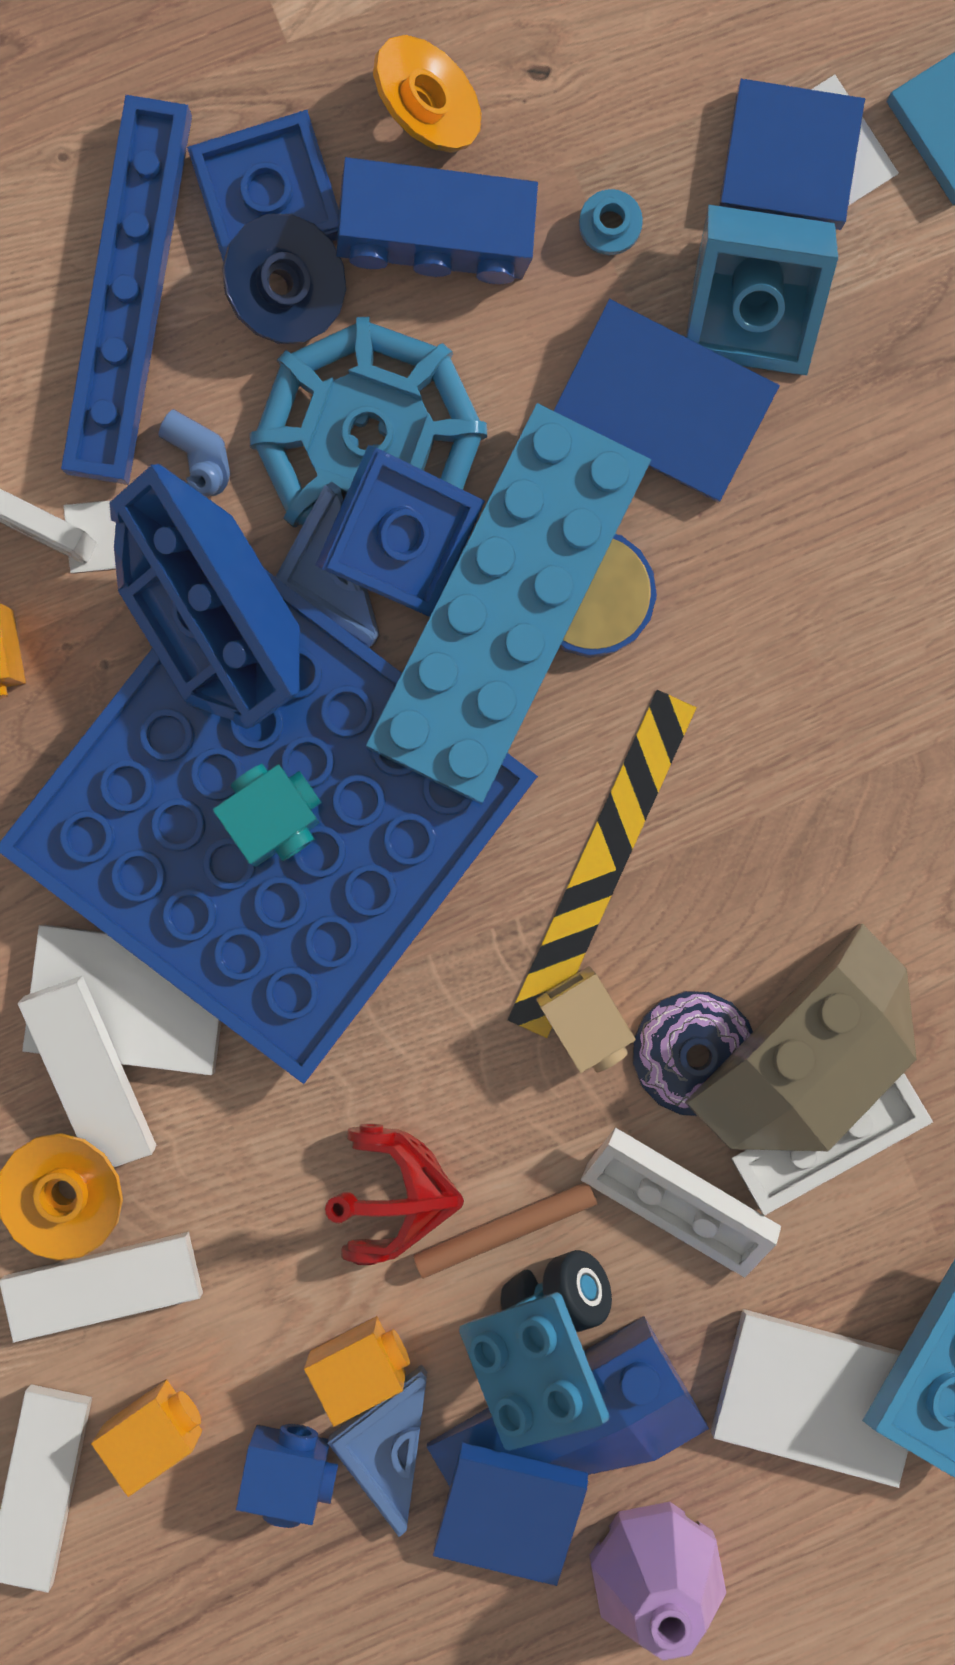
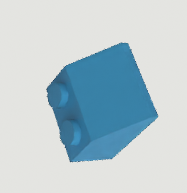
(762, 287)

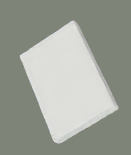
(141, 1010)
(806, 1398)

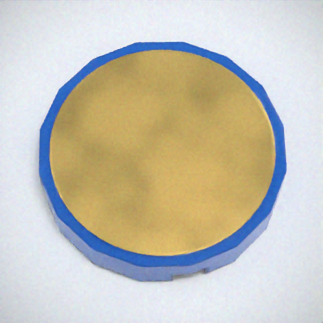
(615, 604)

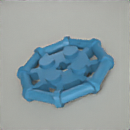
(355, 399)

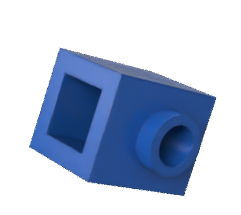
(286, 1475)

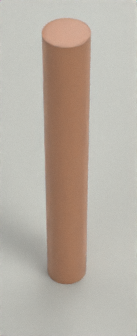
(504, 1229)

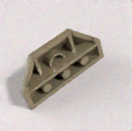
(816, 1055)

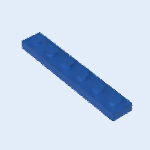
(127, 289)

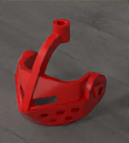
(428, 1201)

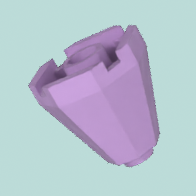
(658, 1578)

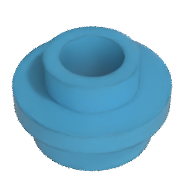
(610, 240)

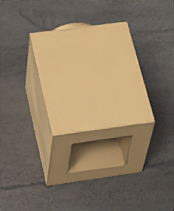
(587, 1021)

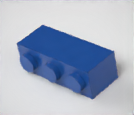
(436, 220)

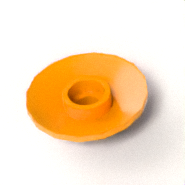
(427, 93)
(41, 1215)

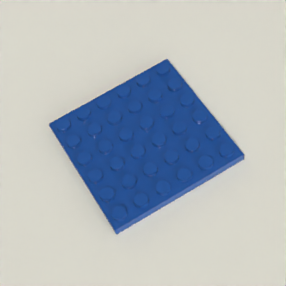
(280, 945)

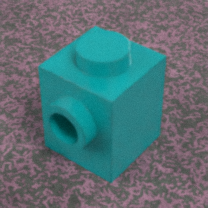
(269, 813)

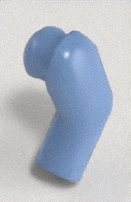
(204, 451)

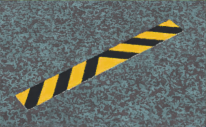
(604, 856)

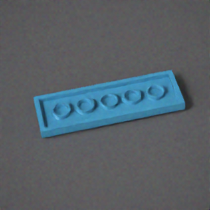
(508, 604)

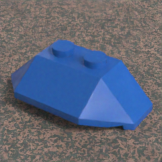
(203, 599)

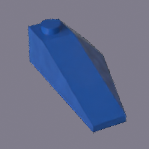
(644, 1402)

